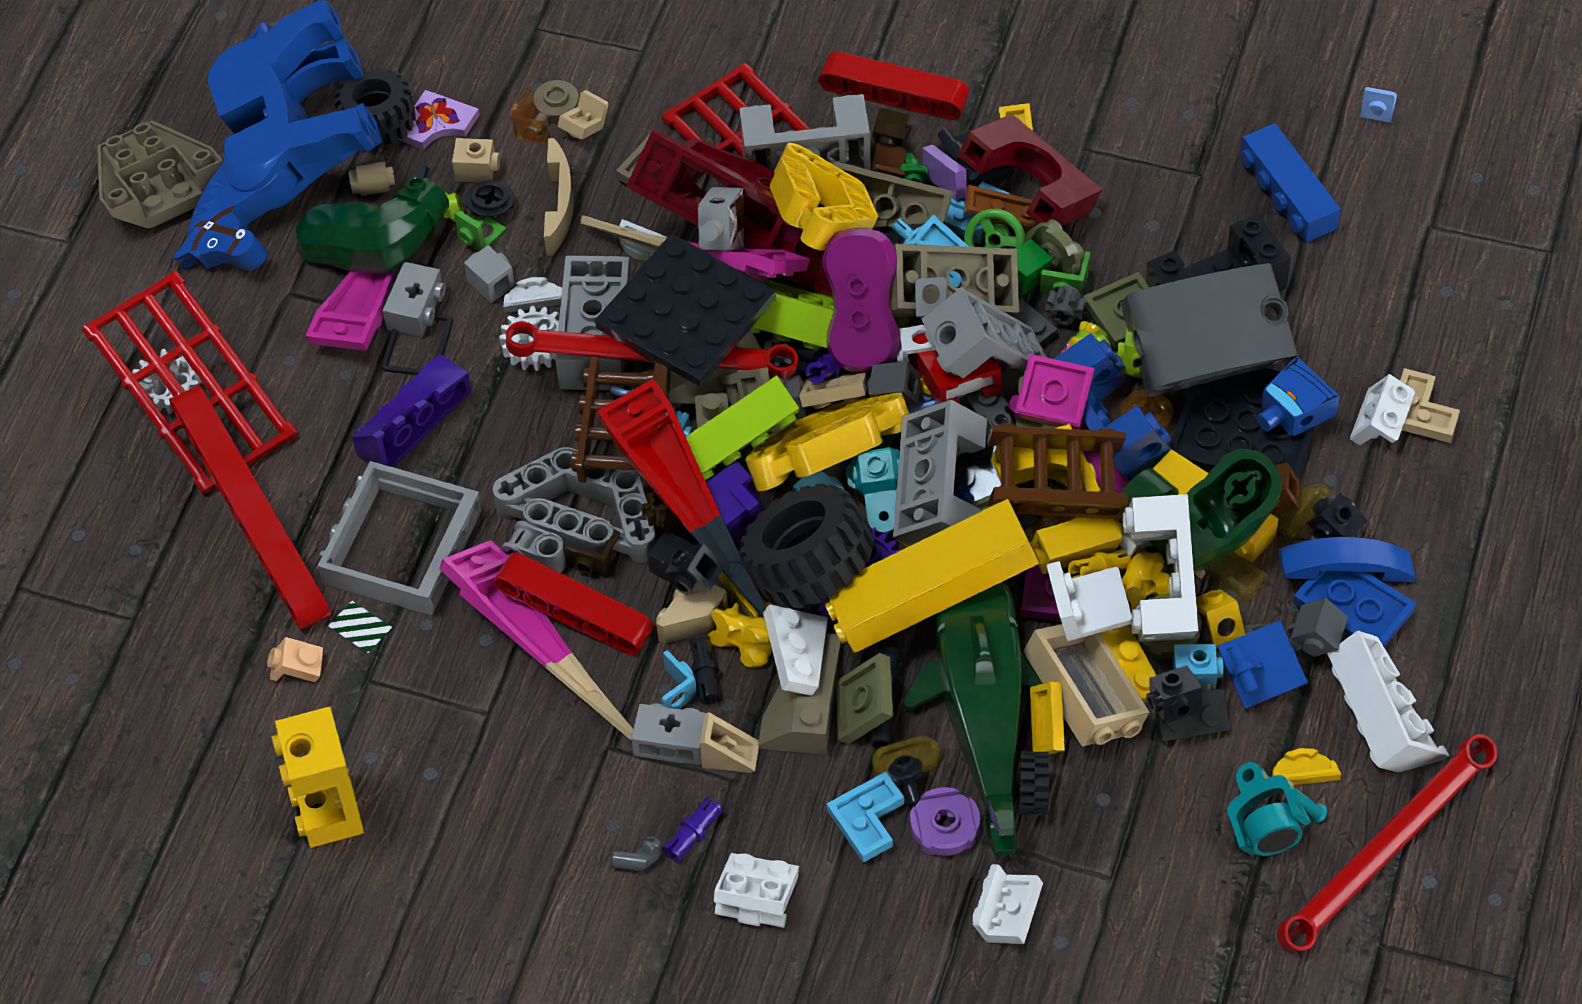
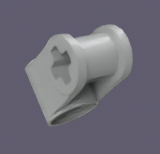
(537, 544)

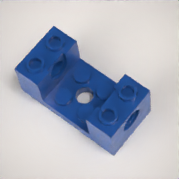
(1145, 438)

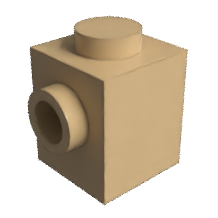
(475, 160)

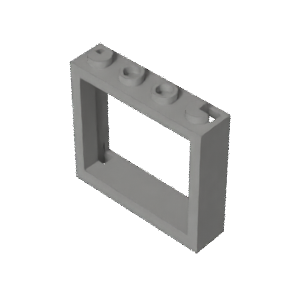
(410, 485)

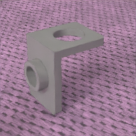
(922, 306)

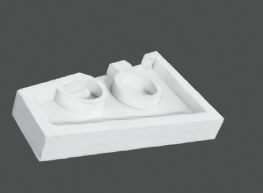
(797, 647)

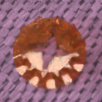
(1159, 406)

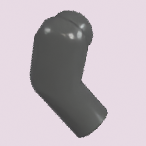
(641, 859)

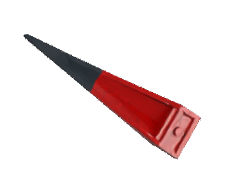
(656, 446)

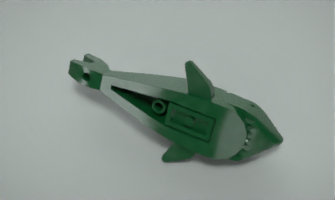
(981, 684)

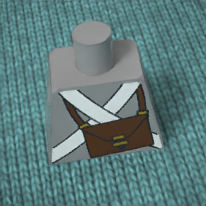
(721, 223)

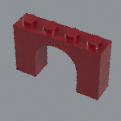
(1009, 142)

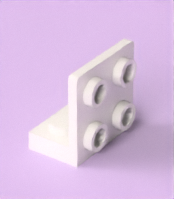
(1089, 601)

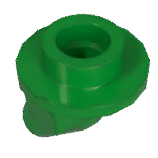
(913, 170)

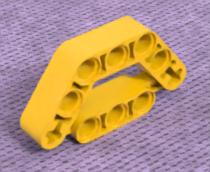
(804, 182)
(825, 439)

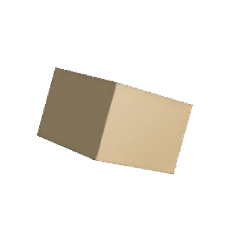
(726, 746)

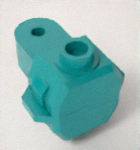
(876, 478)

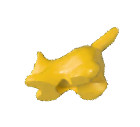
(1144, 577)
(743, 632)

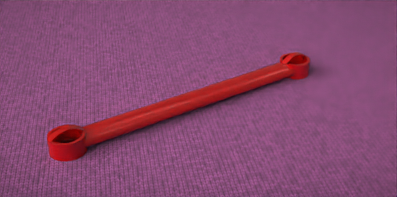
(608, 347)
(1386, 843)

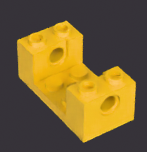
(317, 777)

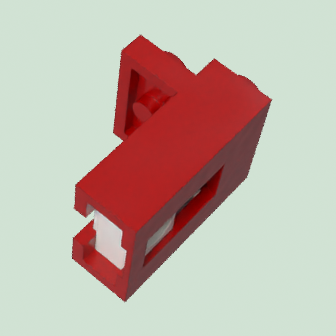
(949, 386)

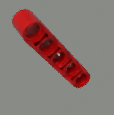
(894, 85)
(574, 604)

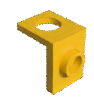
(1217, 606)

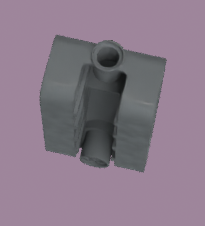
(1208, 328)

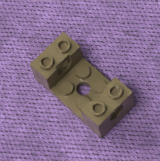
(984, 273)

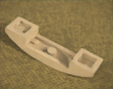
(558, 222)

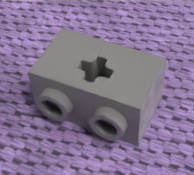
(413, 299)
(655, 741)

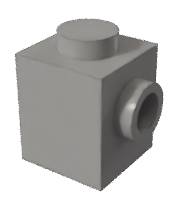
(489, 273)

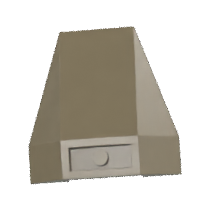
(153, 173)

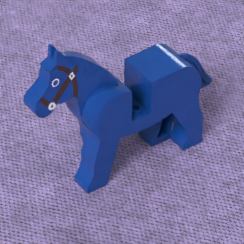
(274, 142)

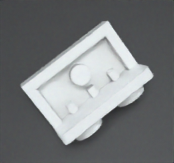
(1006, 906)

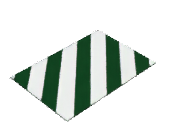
(360, 626)

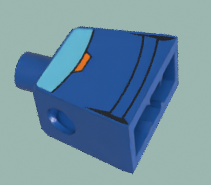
(1297, 400)

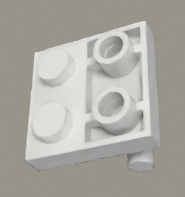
(755, 890)

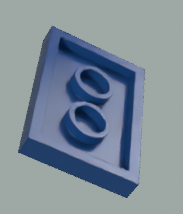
(1366, 601)

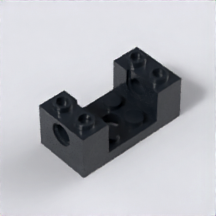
(1248, 245)

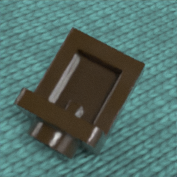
(890, 126)

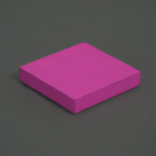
(1054, 392)

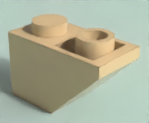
(690, 614)

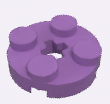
(945, 840)

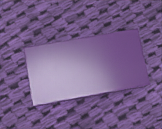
(945, 171)

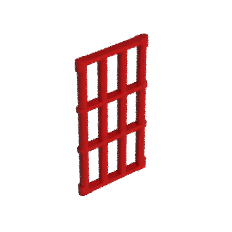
(721, 87)
(186, 349)

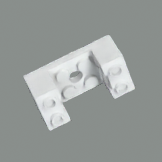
(1158, 520)

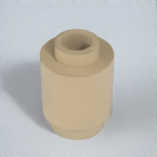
(371, 179)

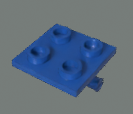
(1262, 664)

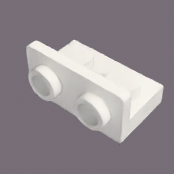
(1383, 411)

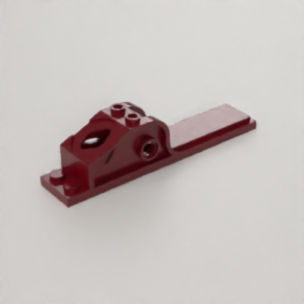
(665, 178)

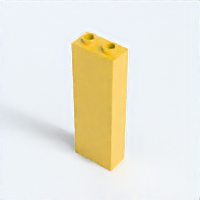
(931, 576)

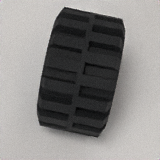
(385, 97)

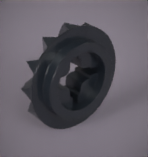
(482, 192)

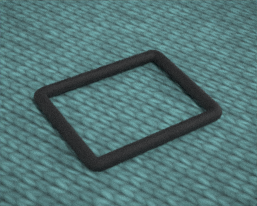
(449, 320)

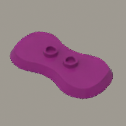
(860, 274)

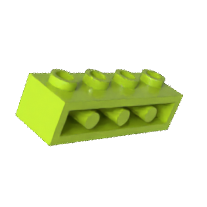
(742, 426)

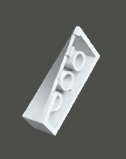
(1383, 705)

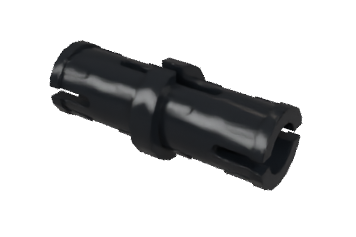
(705, 669)

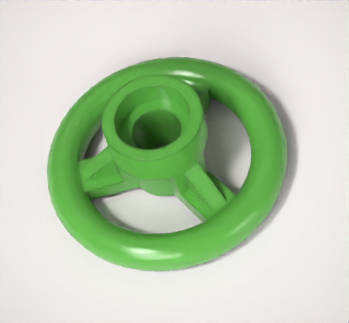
(999, 229)

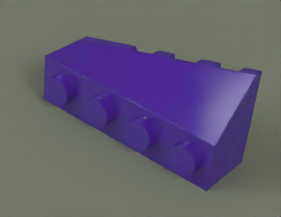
(412, 412)

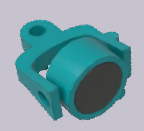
(1275, 825)

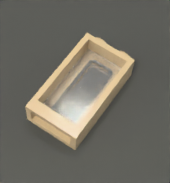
(1095, 690)

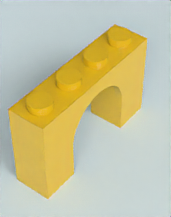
(1073, 538)

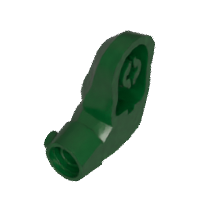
(370, 235)
(1223, 506)

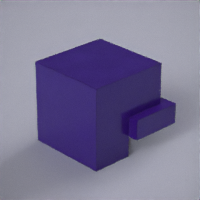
(735, 499)

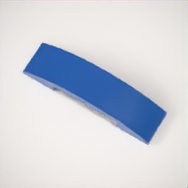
(1354, 554)

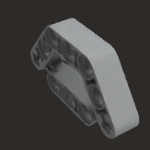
(521, 498)

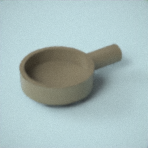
(552, 101)

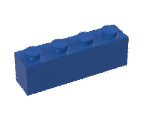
(1290, 183)

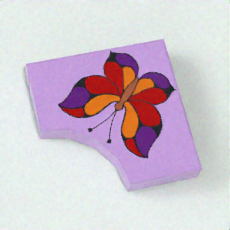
(438, 118)

